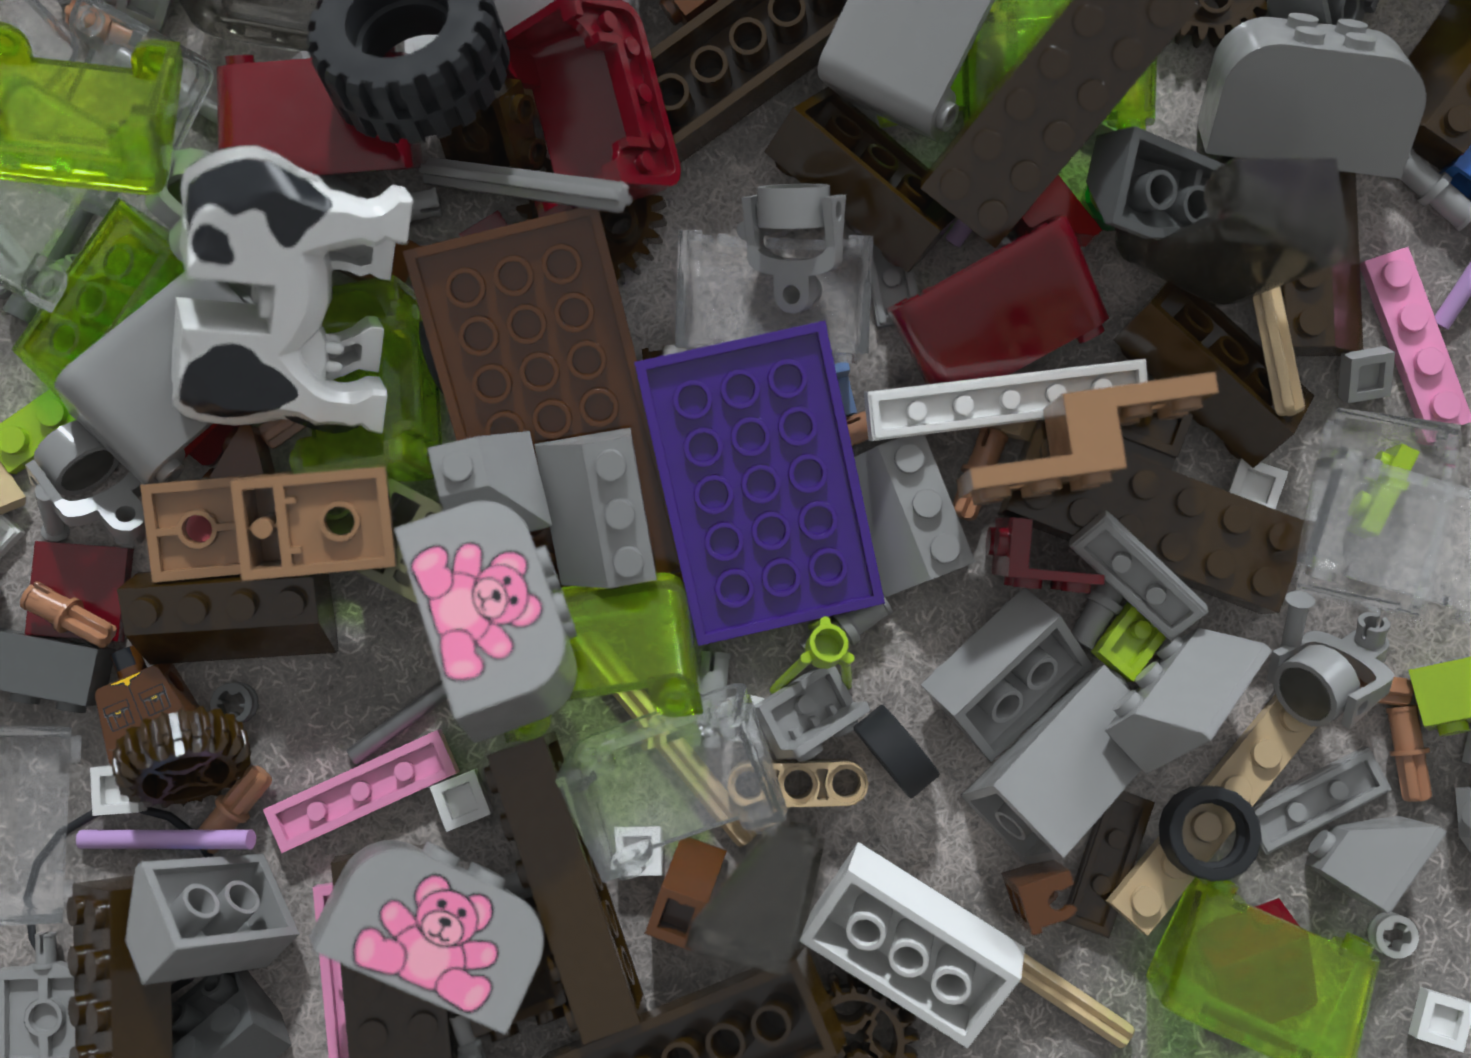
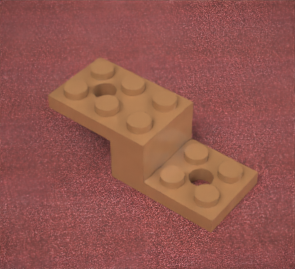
(1087, 438)
(269, 524)

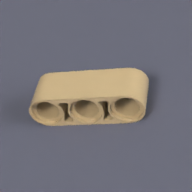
(821, 789)

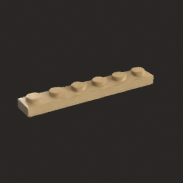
(1245, 769)

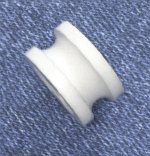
(1400, 948)

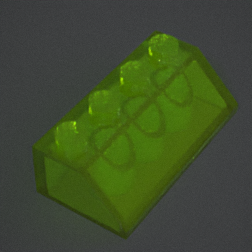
(106, 283)

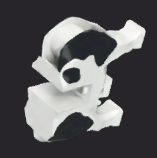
(284, 233)

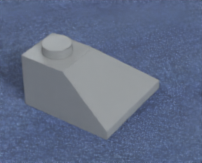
(492, 470)
(1374, 857)

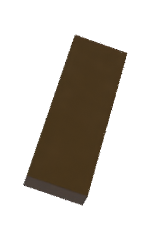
(1107, 861)

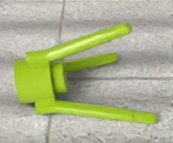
(823, 650)

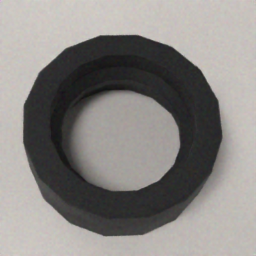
(896, 751)
(1246, 826)

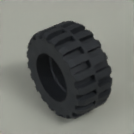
(414, 92)

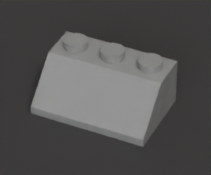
(596, 510)
(910, 514)
(1008, 673)
(1184, 696)
(206, 917)

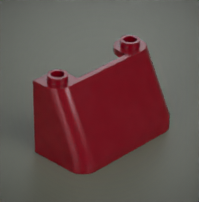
(596, 95)
(292, 115)
(1004, 308)

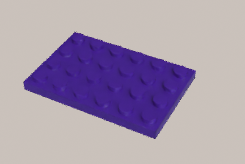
(760, 482)

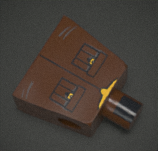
(138, 695)

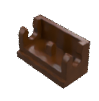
(1033, 889)

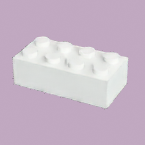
(914, 945)

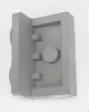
(808, 714)

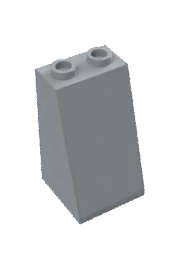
(1057, 773)

